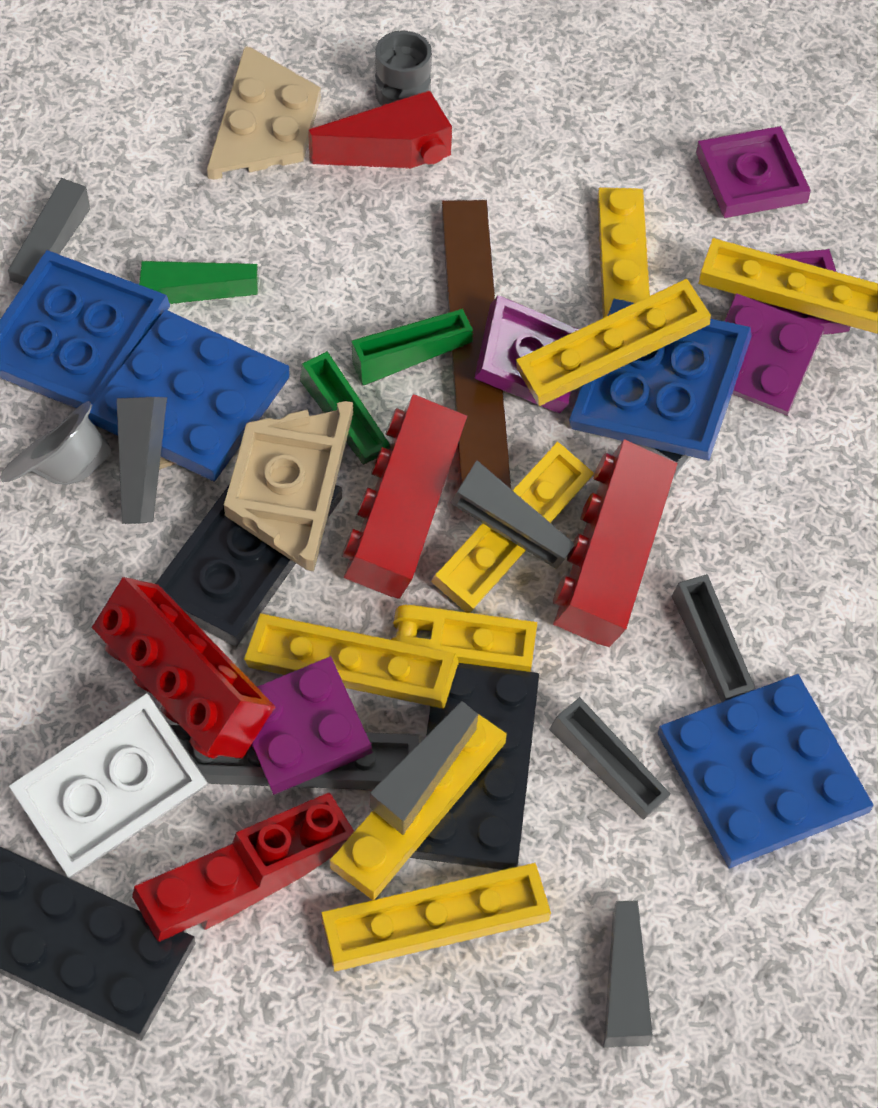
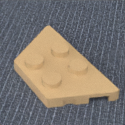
(264, 117)
(289, 479)

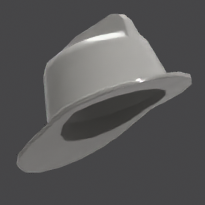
(63, 454)

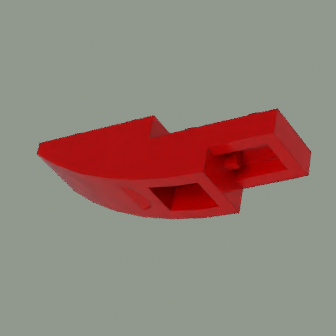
(246, 871)

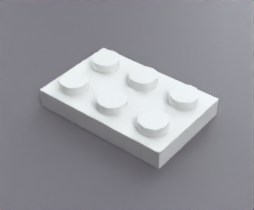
(108, 785)

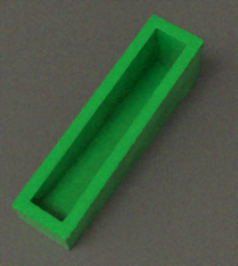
(199, 280)
(409, 345)
(328, 387)

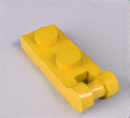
(472, 636)

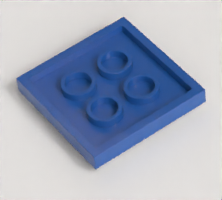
(73, 329)
(209, 389)
(670, 395)
(764, 770)

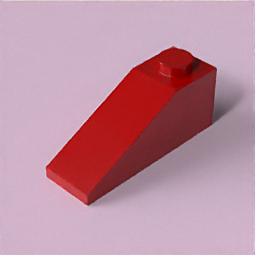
(388, 136)

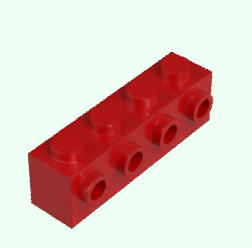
(405, 496)
(614, 544)
(182, 669)

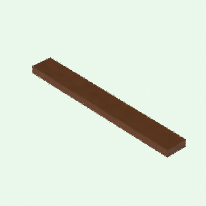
(472, 289)

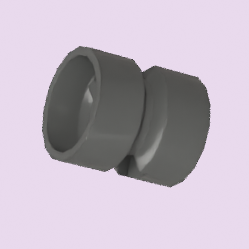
(402, 66)

